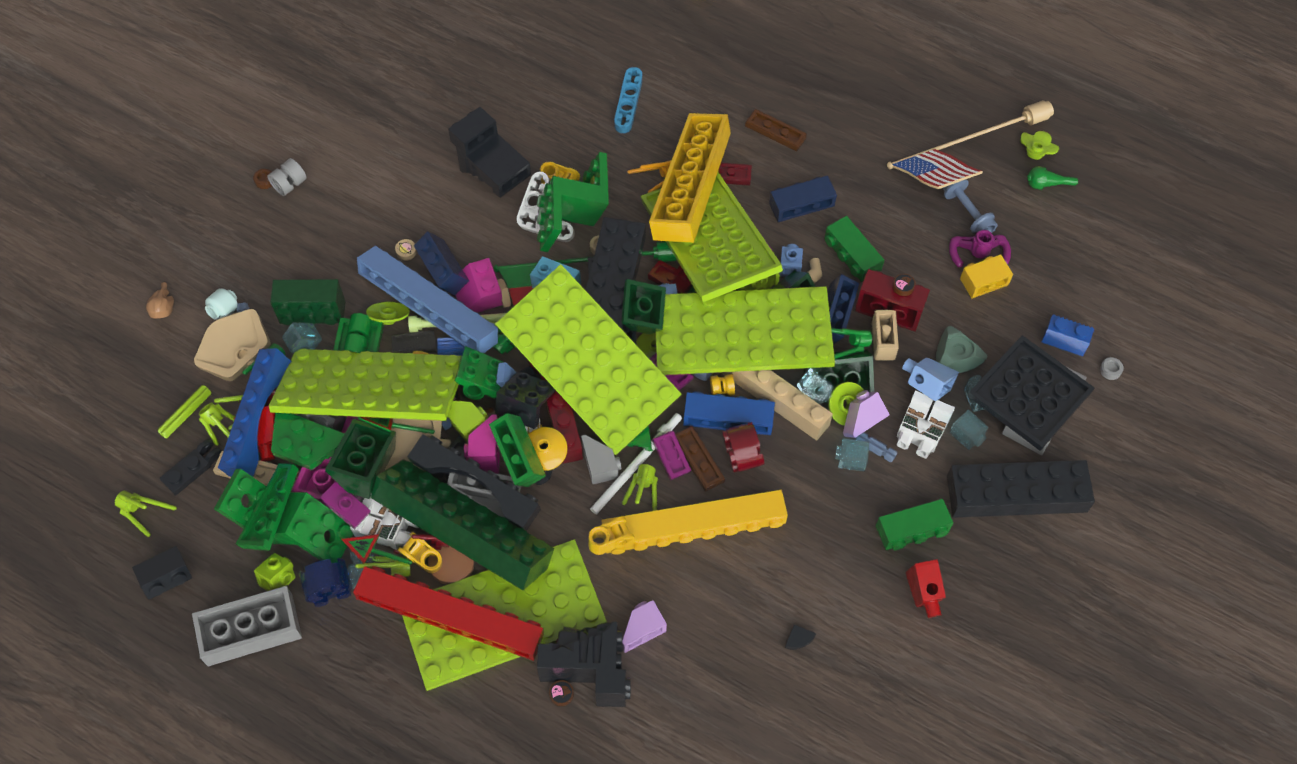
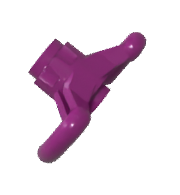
(979, 245)

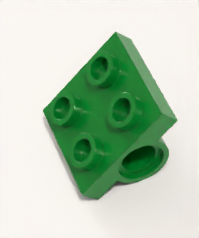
(358, 334)
(477, 374)

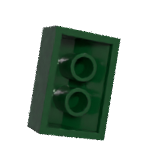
(850, 368)
(361, 457)

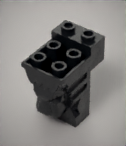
(486, 153)
(588, 658)

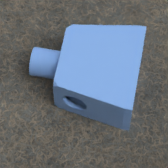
(930, 377)

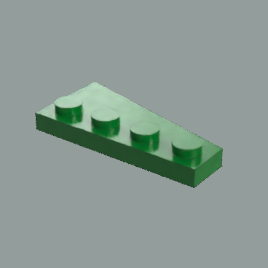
(265, 518)

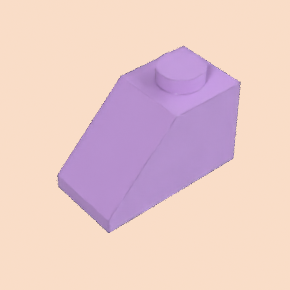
(864, 413)
(643, 625)

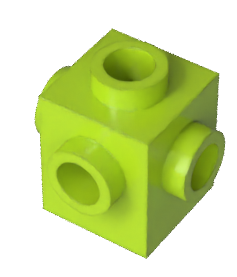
(274, 572)

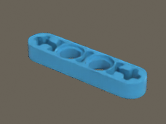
(626, 99)

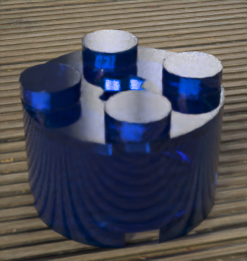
(325, 581)

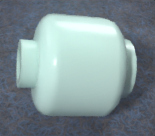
(221, 303)

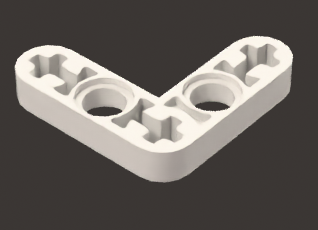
(533, 211)

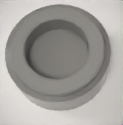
(1111, 368)

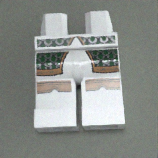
(922, 432)
(384, 522)

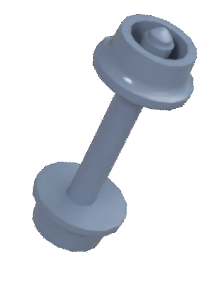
(981, 222)

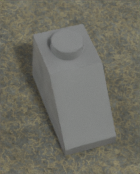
(600, 460)

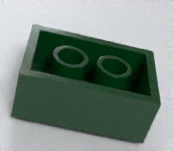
(308, 301)

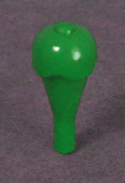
(1040, 177)

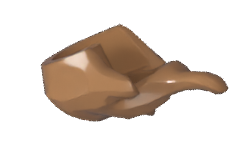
(159, 303)

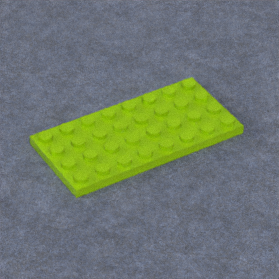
(726, 247)
(746, 331)
(588, 359)
(368, 385)
(555, 600)

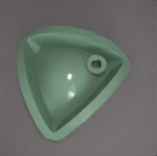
(959, 351)

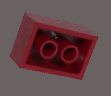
(878, 294)

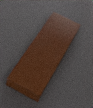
(776, 130)
(699, 459)

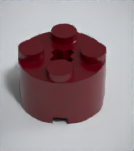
(743, 447)

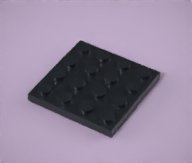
(1031, 392)

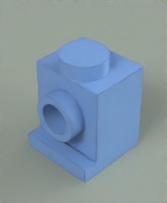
(791, 259)

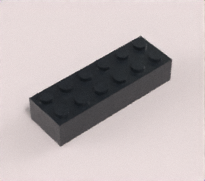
(614, 261)
(1020, 488)

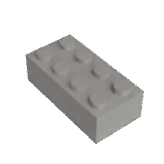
(246, 626)

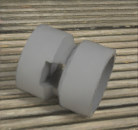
(286, 177)

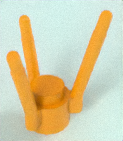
(663, 168)

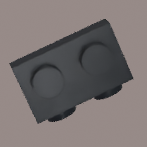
(523, 397)

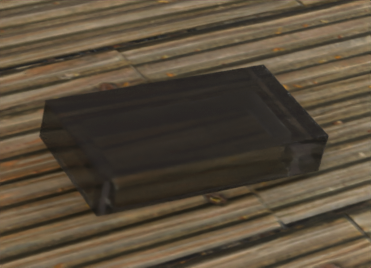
(414, 341)

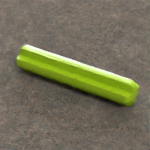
(184, 411)

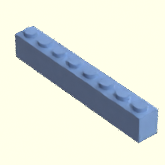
(427, 300)

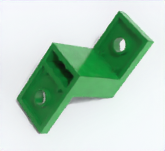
(572, 201)
(301, 523)

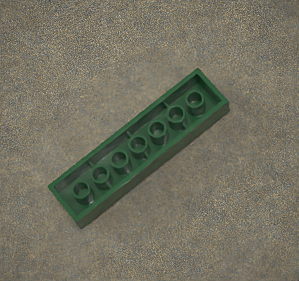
(462, 523)

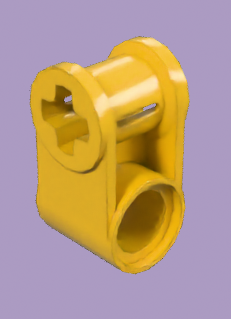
(552, 169)
(614, 535)
(419, 553)

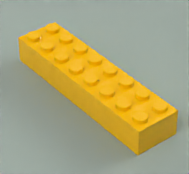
(690, 178)

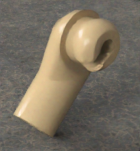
(815, 272)

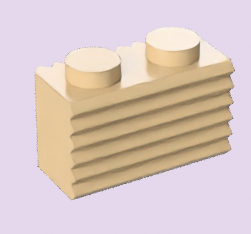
(885, 335)

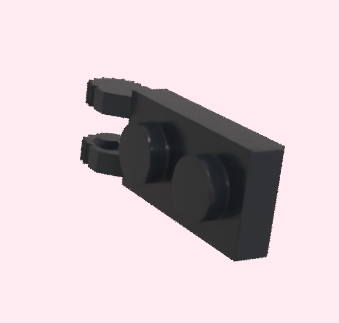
(190, 467)

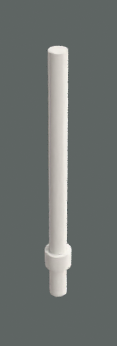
(633, 466)

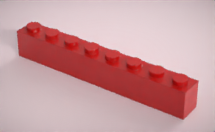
(449, 613)

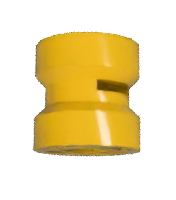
(726, 382)

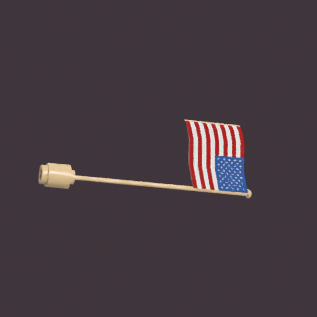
(941, 169)

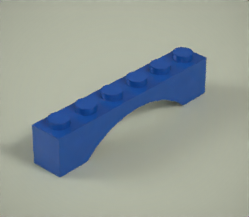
(242, 443)

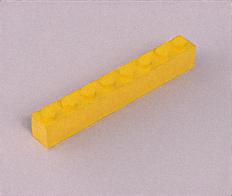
(704, 520)

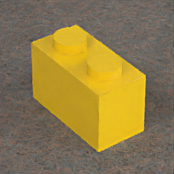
(986, 276)

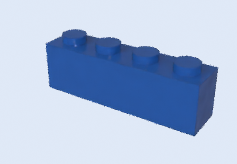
(727, 412)

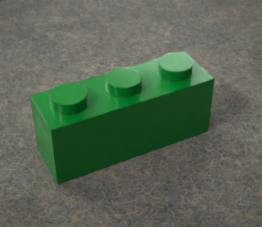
(853, 248)
(517, 450)
(914, 525)

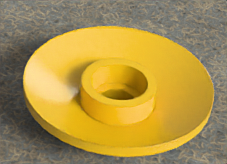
(556, 450)

